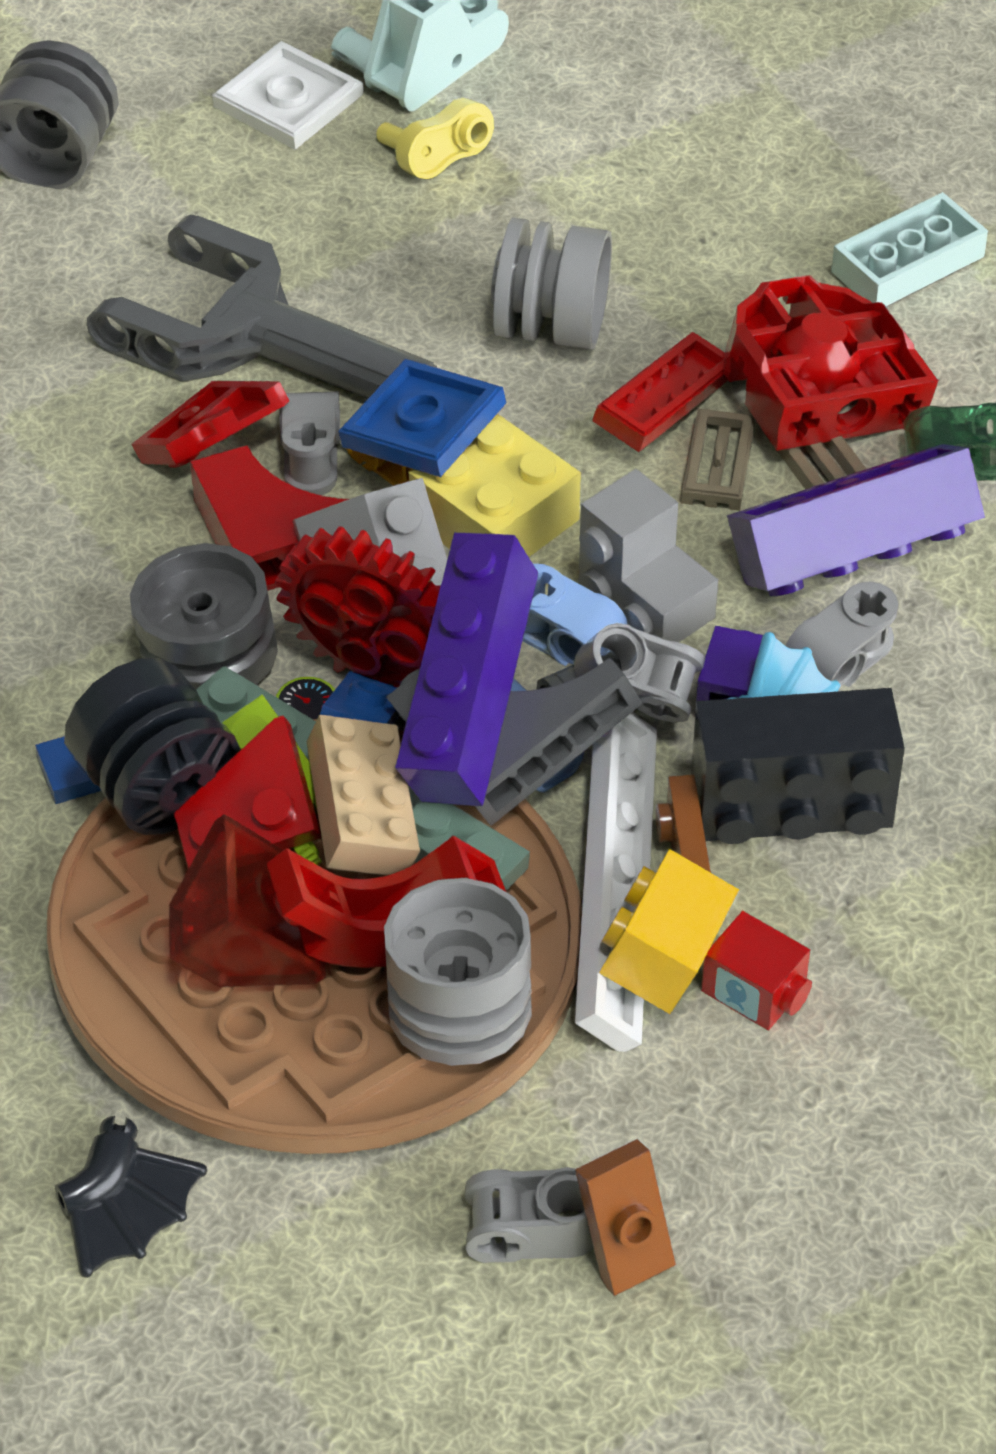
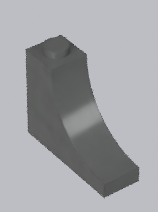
(544, 730)

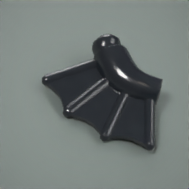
(124, 1196)

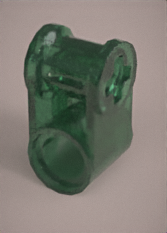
(957, 427)

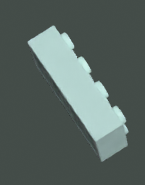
(909, 250)

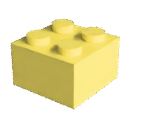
(505, 487)

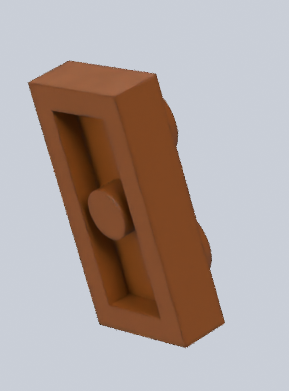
(681, 821)

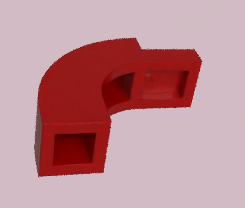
(346, 917)

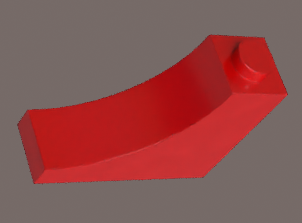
(251, 507)

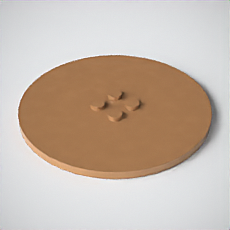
(278, 1061)

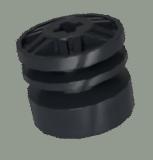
(147, 742)

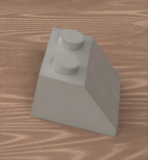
(391, 513)

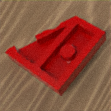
(207, 419)
(258, 789)

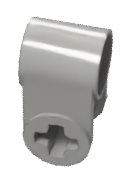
(310, 440)
(850, 632)
(655, 667)
(527, 1215)

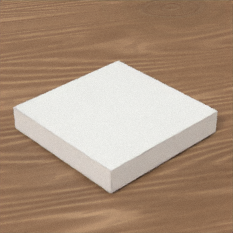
(287, 94)

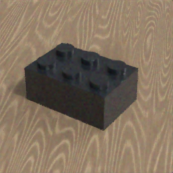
(797, 764)

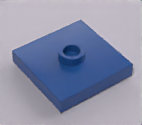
(422, 417)

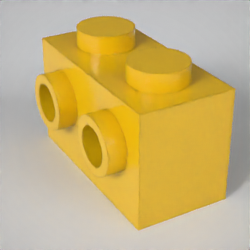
(668, 931)

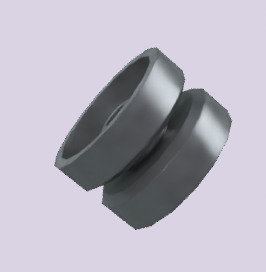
(205, 612)

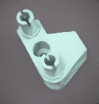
(422, 45)

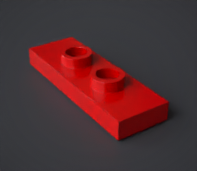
(663, 392)

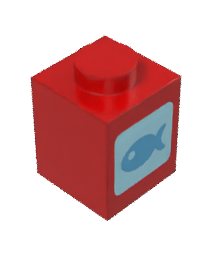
(757, 971)

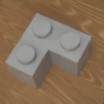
(635, 562)

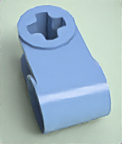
(566, 616)

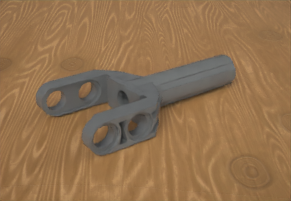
(244, 324)

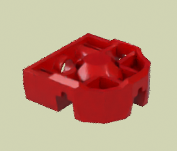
(821, 359)

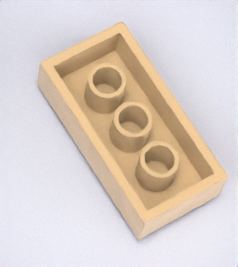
(361, 796)

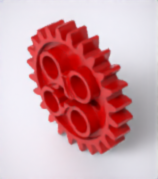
(359, 603)

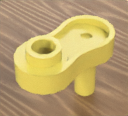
(436, 142)

